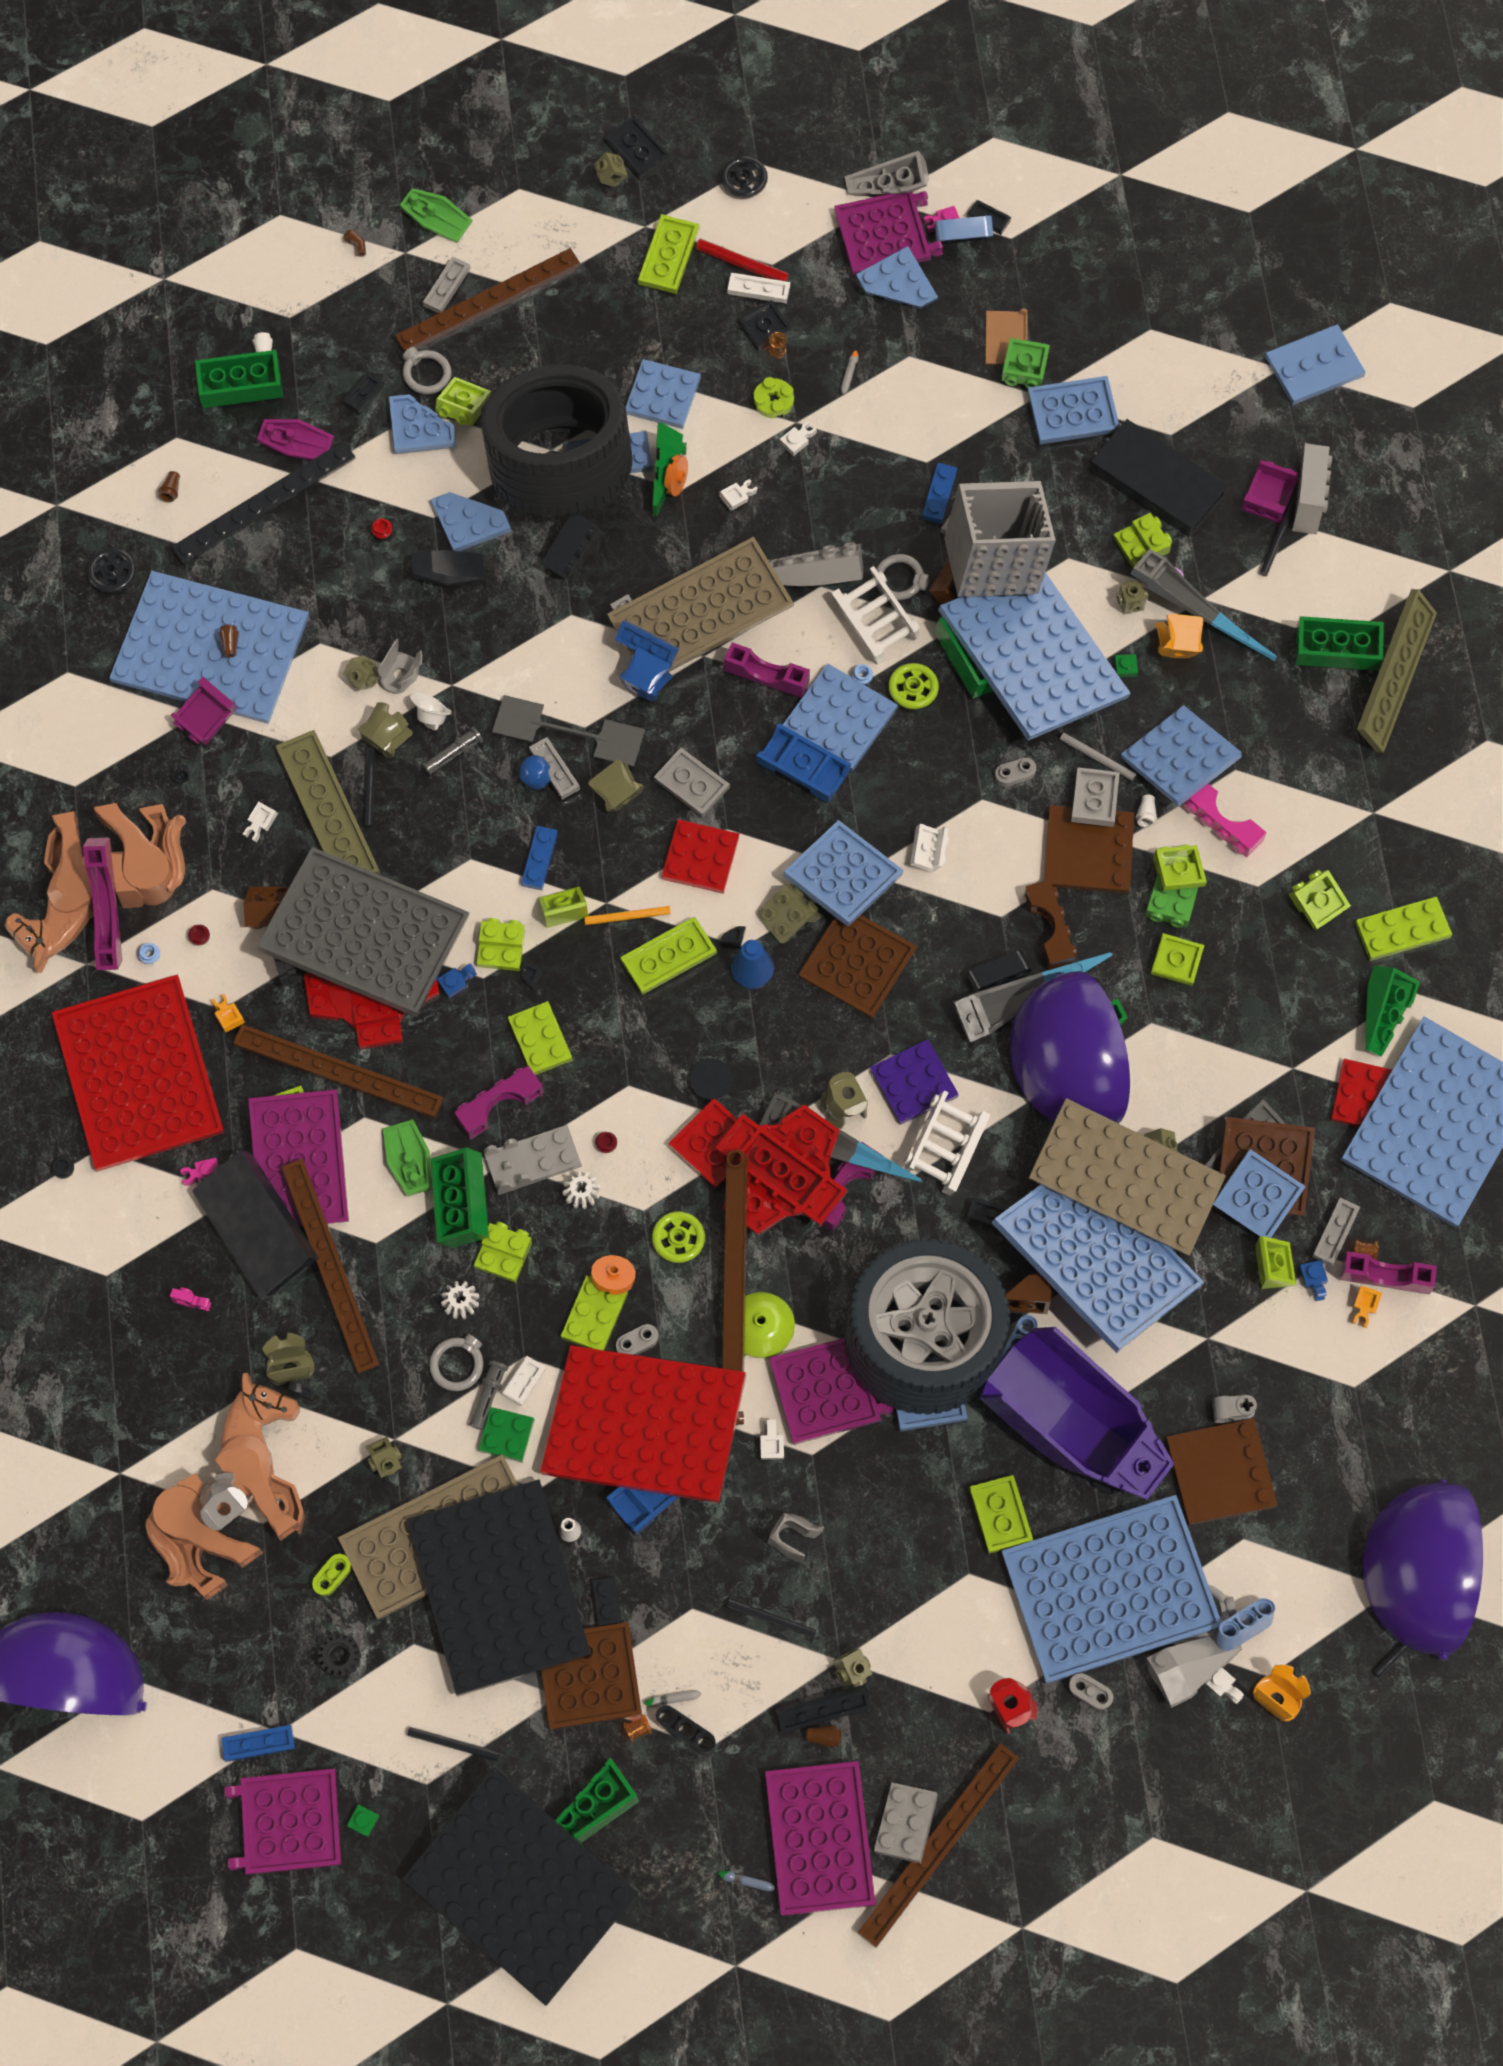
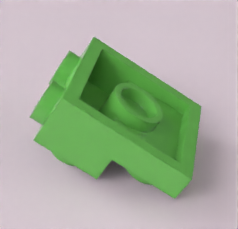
(1025, 363)
(1171, 905)

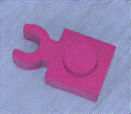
(943, 214)
(203, 1169)
(186, 1298)

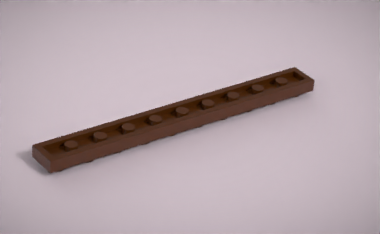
(488, 300)
(338, 1071)
(331, 1266)
(938, 1845)

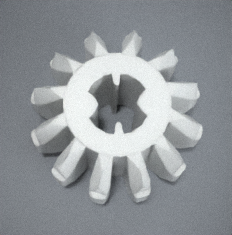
(586, 1182)
(463, 1307)

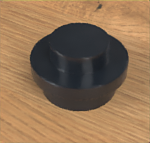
(63, 1167)

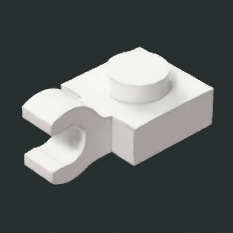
(771, 1444)
(1222, 1684)

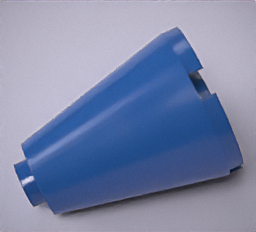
(752, 965)

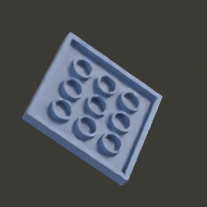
(841, 715)
(1181, 755)
(843, 873)

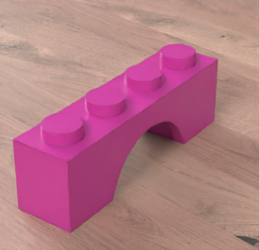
(1243, 835)

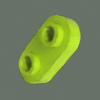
(331, 1575)

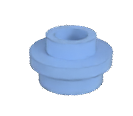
(865, 669)
(149, 947)

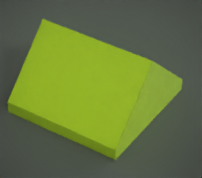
(563, 907)
(1274, 1263)

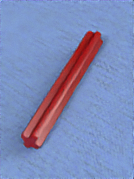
(741, 260)

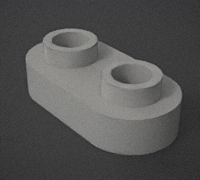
(1016, 772)
(638, 1342)
(1091, 1691)

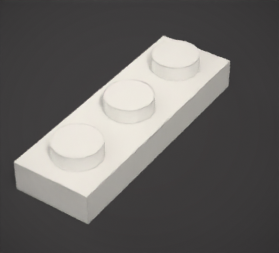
(758, 288)

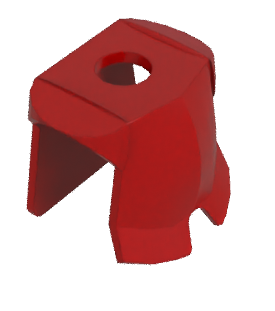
(1022, 1713)

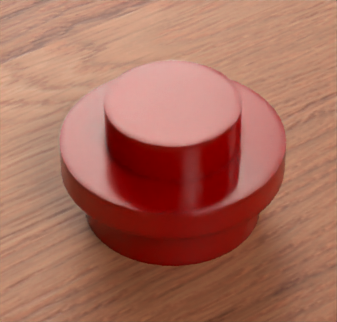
(381, 528)

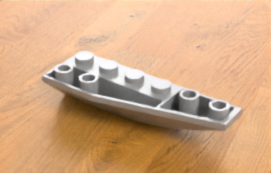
(821, 566)

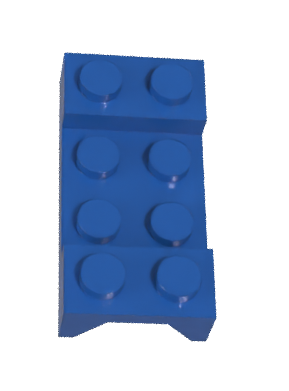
(804, 762)
(638, 1507)

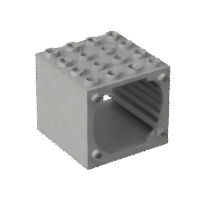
(999, 538)

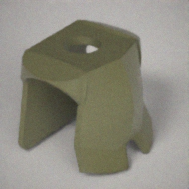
(384, 730)
(616, 786)
(837, 1105)
(285, 1352)

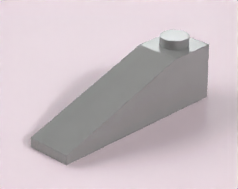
(894, 176)
(1187, 1666)

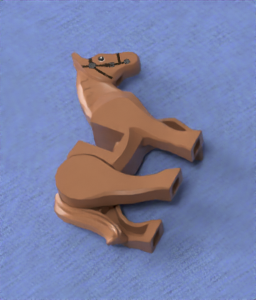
(142, 875)
(176, 1520)

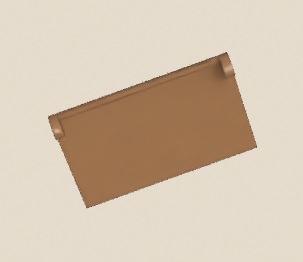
(999, 330)

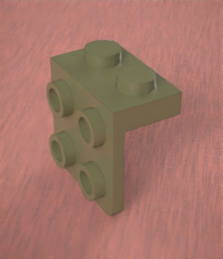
(788, 912)

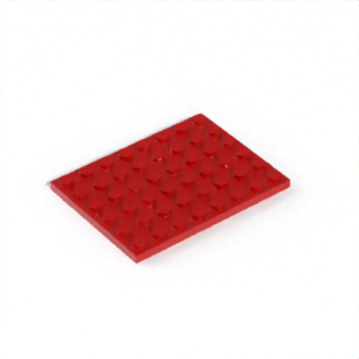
(137, 1073)
(644, 1424)

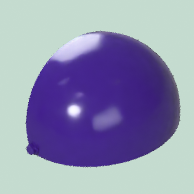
(1071, 1048)
(1426, 1567)
(69, 1666)

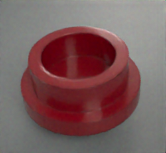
(199, 935)
(606, 1142)

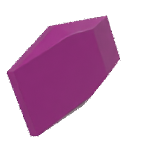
(294, 438)

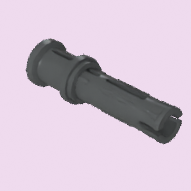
(460, 745)
(491, 1384)

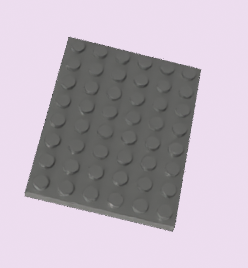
(363, 931)

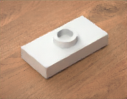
(524, 1380)

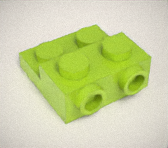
(462, 401)
(1140, 537)
(1179, 867)
(1319, 898)
(501, 944)
(503, 1252)

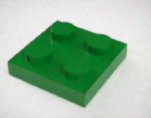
(506, 1434)

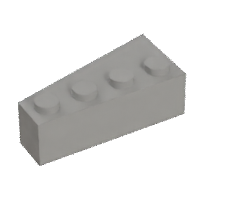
(1312, 488)

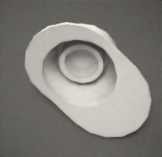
(429, 710)

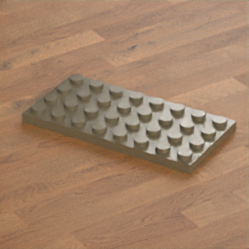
(709, 603)
(1127, 1177)
(384, 1548)

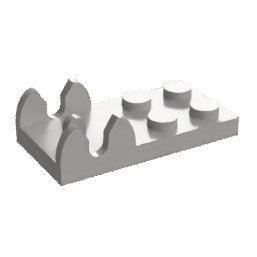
(532, 1159)

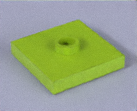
(1177, 959)

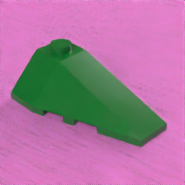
(668, 444)
(1387, 1000)

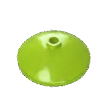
(777, 1331)

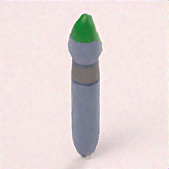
(730, 1876)

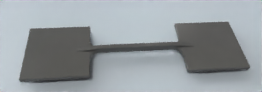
(521, 720)

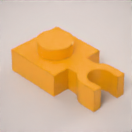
(227, 1015)
(1367, 1302)

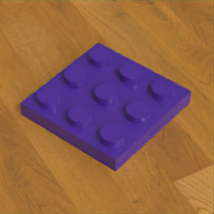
(912, 1081)

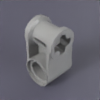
(1230, 1408)

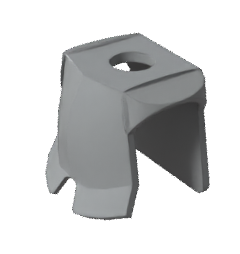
(397, 660)
(220, 1492)
(798, 1524)

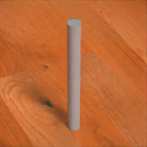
(1097, 756)

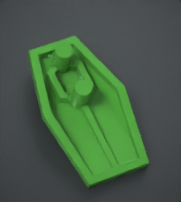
(436, 214)
(408, 1157)

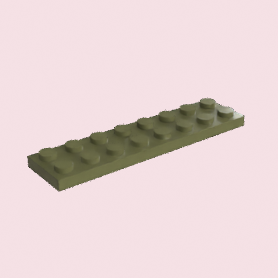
(1397, 671)
(324, 800)

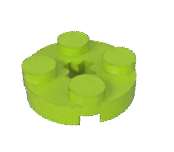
(777, 407)

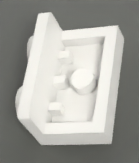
(929, 848)

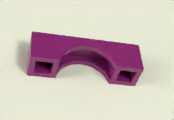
(786, 678)
(520, 1086)
(845, 1174)
(1407, 1277)

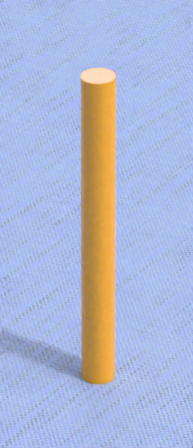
(627, 915)

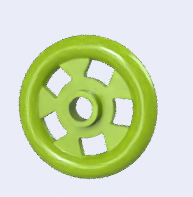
(916, 670)
(691, 1250)

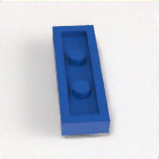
(939, 493)
(636, 637)
(539, 858)
(258, 1743)

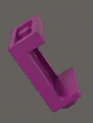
(1270, 491)
(204, 712)

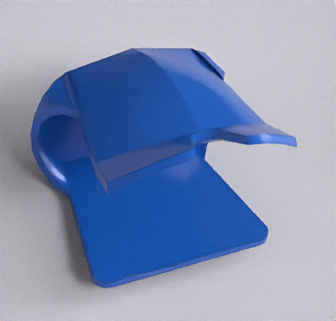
(645, 675)

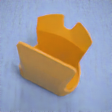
(1181, 636)
(1290, 1687)

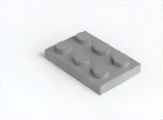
(691, 782)
(1095, 797)
(906, 1822)

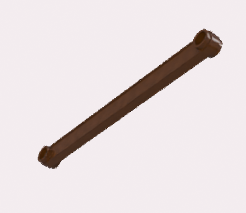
(735, 1262)

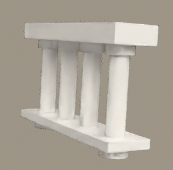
(866, 632)
(959, 1160)

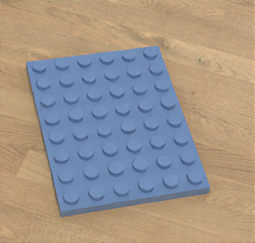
(178, 643)
(1035, 657)
(1434, 1123)
(1098, 1265)
(1111, 1589)

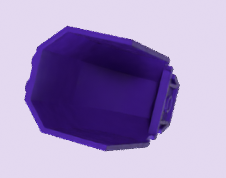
(1076, 1413)

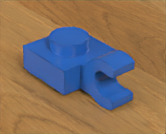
(454, 981)
(1315, 1276)

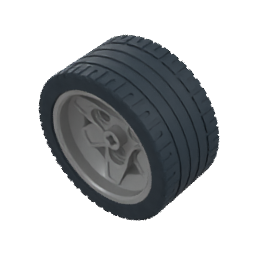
(945, 1274)

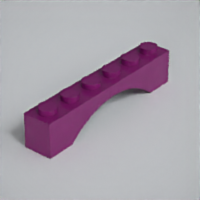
(101, 877)

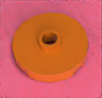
(676, 475)
(613, 1274)

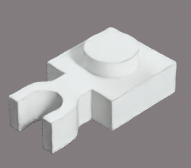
(796, 440)
(736, 496)
(261, 818)

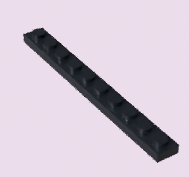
(263, 502)

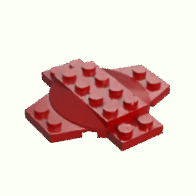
(375, 1021)
(786, 1167)

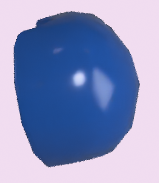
(534, 772)

